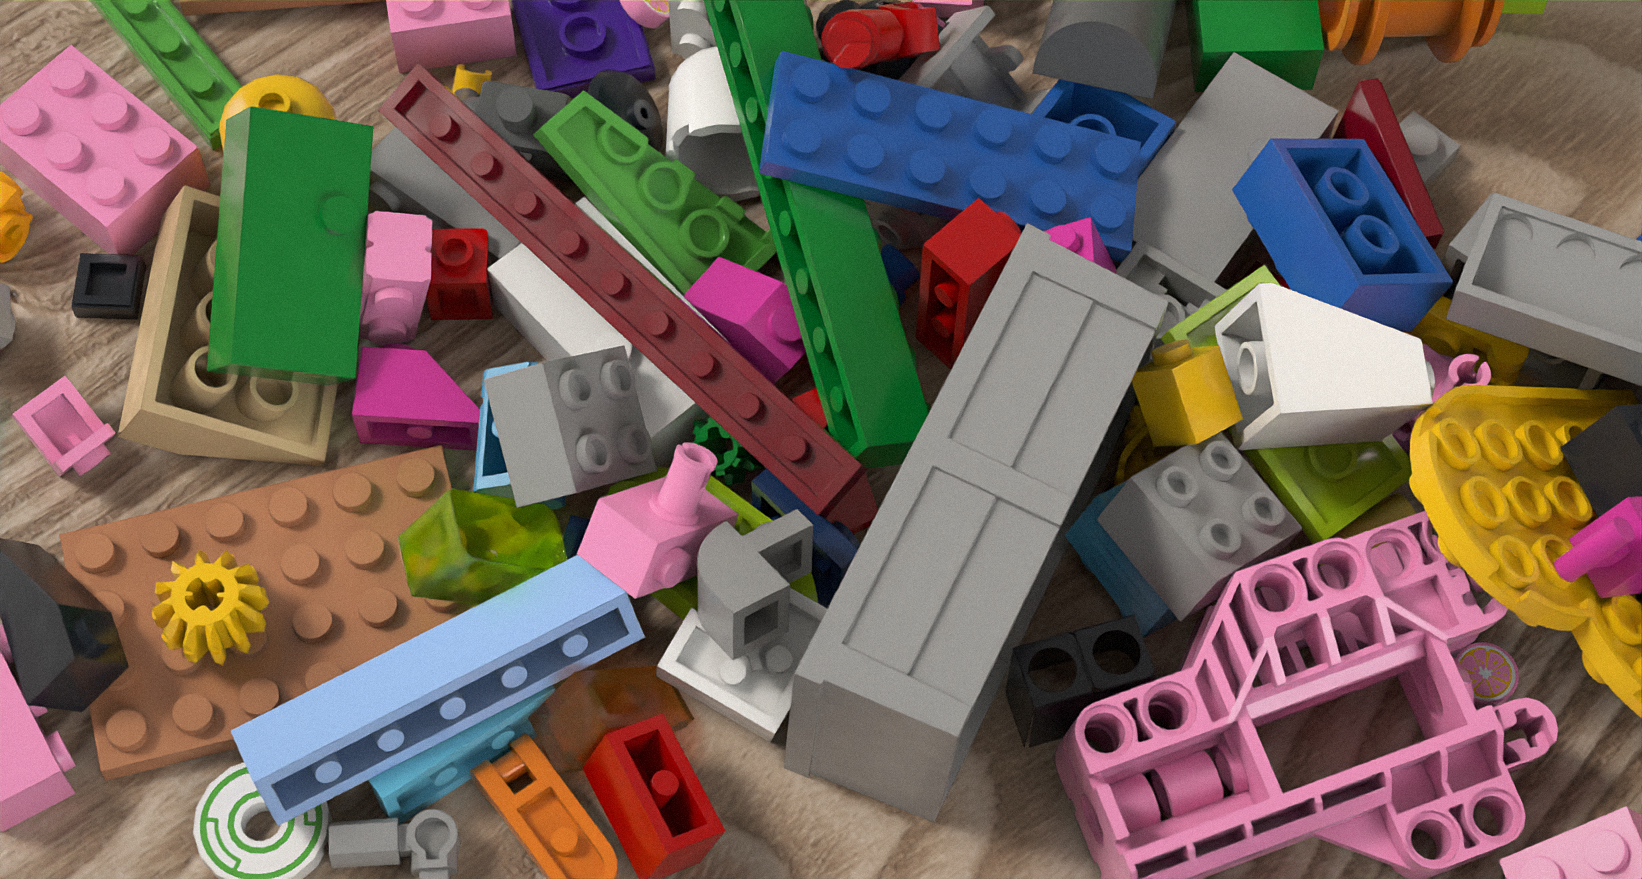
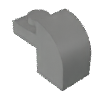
(748, 580)

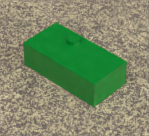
(1269, 33)
(290, 247)

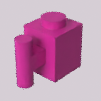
(1608, 551)

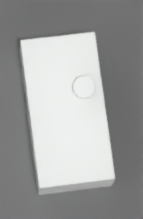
(565, 326)

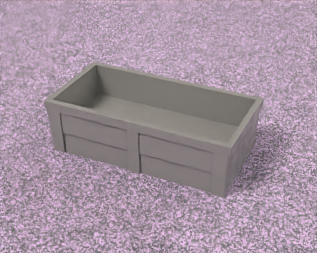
(971, 530)

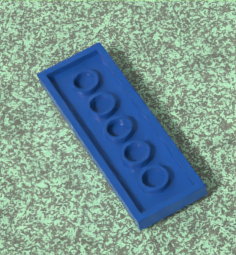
(944, 152)

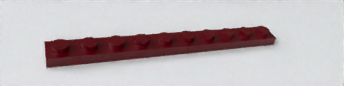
(624, 292)

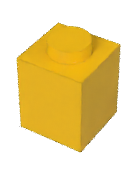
(1185, 394)

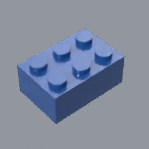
(1341, 230)

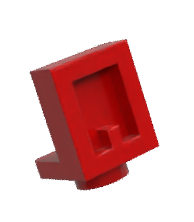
(459, 275)

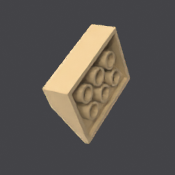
(170, 393)

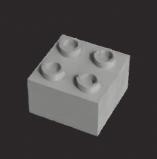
(570, 425)
(1197, 523)

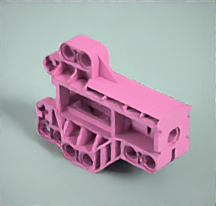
(1364, 622)

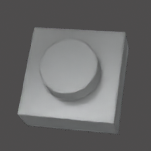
(1429, 146)

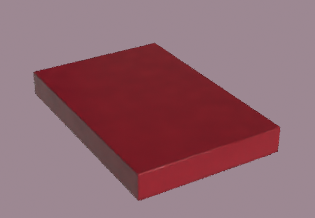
(1373, 119)

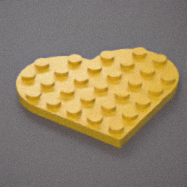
(1510, 502)

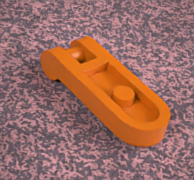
(545, 815)

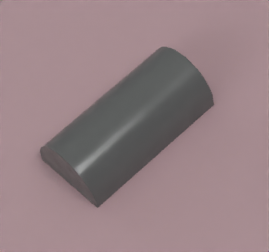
(1106, 43)

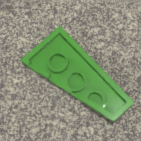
(650, 198)

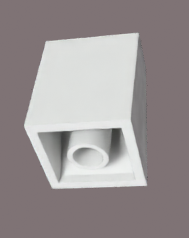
(1318, 372)

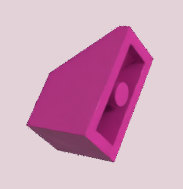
(750, 314)
(411, 401)

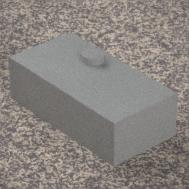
(1187, 188)

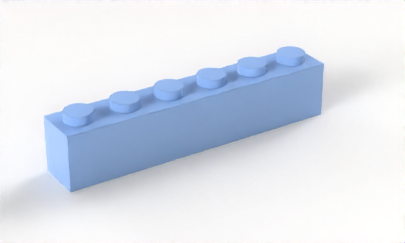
(434, 686)

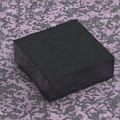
(108, 286)

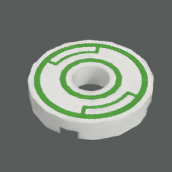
(232, 855)

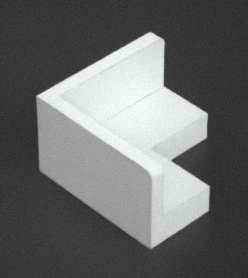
(751, 688)

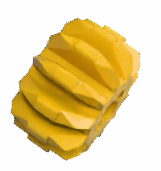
(197, 628)

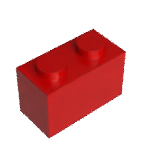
(653, 798)

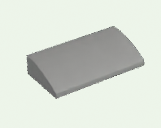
(1555, 287)

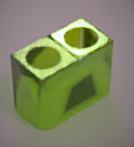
(442, 569)

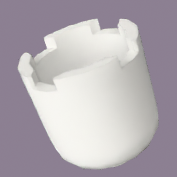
(706, 128)

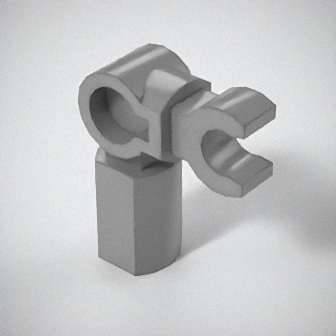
(428, 839)

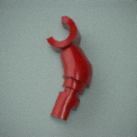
(882, 34)

